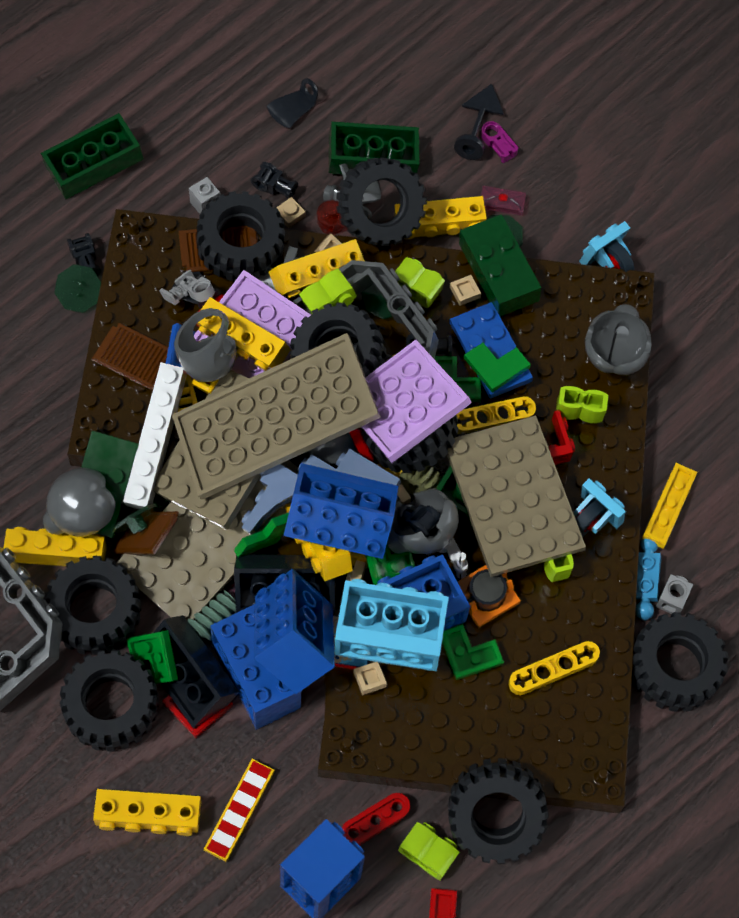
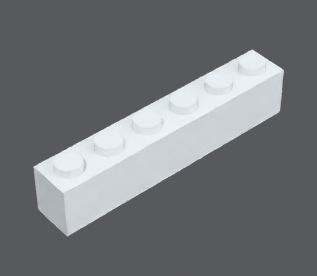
(155, 436)

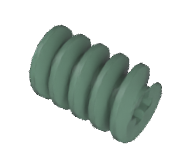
(218, 611)

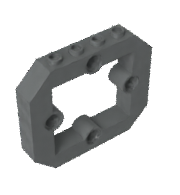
(364, 274)
(43, 617)

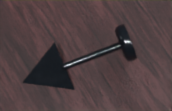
(469, 145)

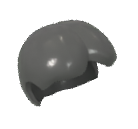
(618, 341)
(78, 503)
(404, 539)

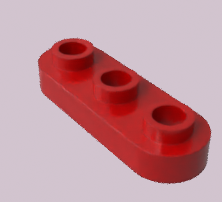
(383, 811)

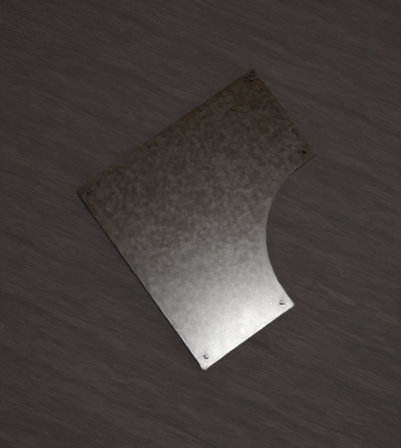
(425, 721)

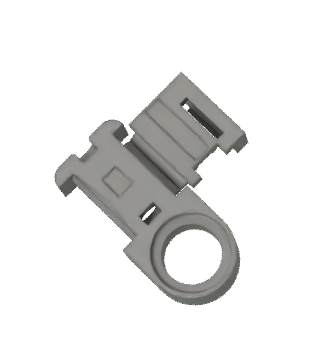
(192, 286)

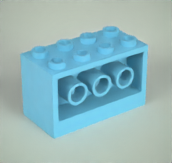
(391, 625)

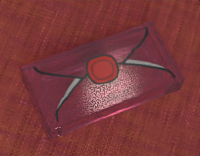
(503, 200)

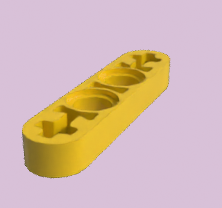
(493, 417)
(554, 668)

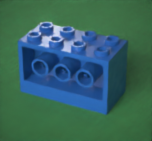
(341, 511)
(436, 576)
(294, 631)
(259, 689)
(322, 869)

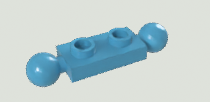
(647, 579)

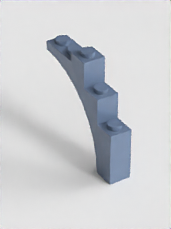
(282, 482)

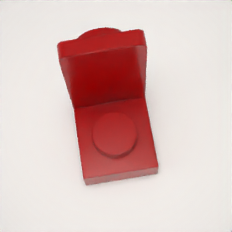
(564, 452)

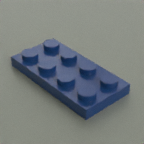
(486, 327)

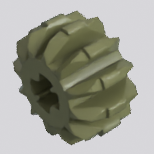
(420, 481)

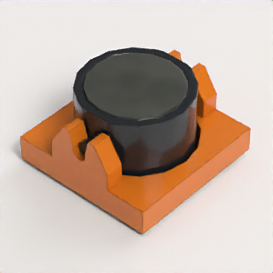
(487, 595)

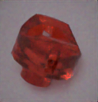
(328, 218)

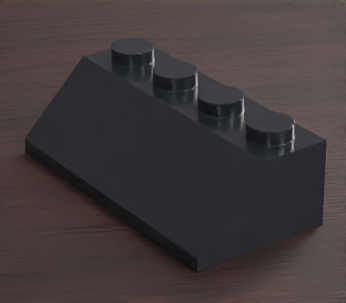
(260, 571)
(201, 682)

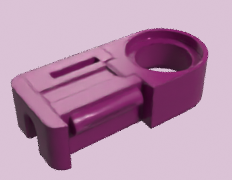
(501, 142)

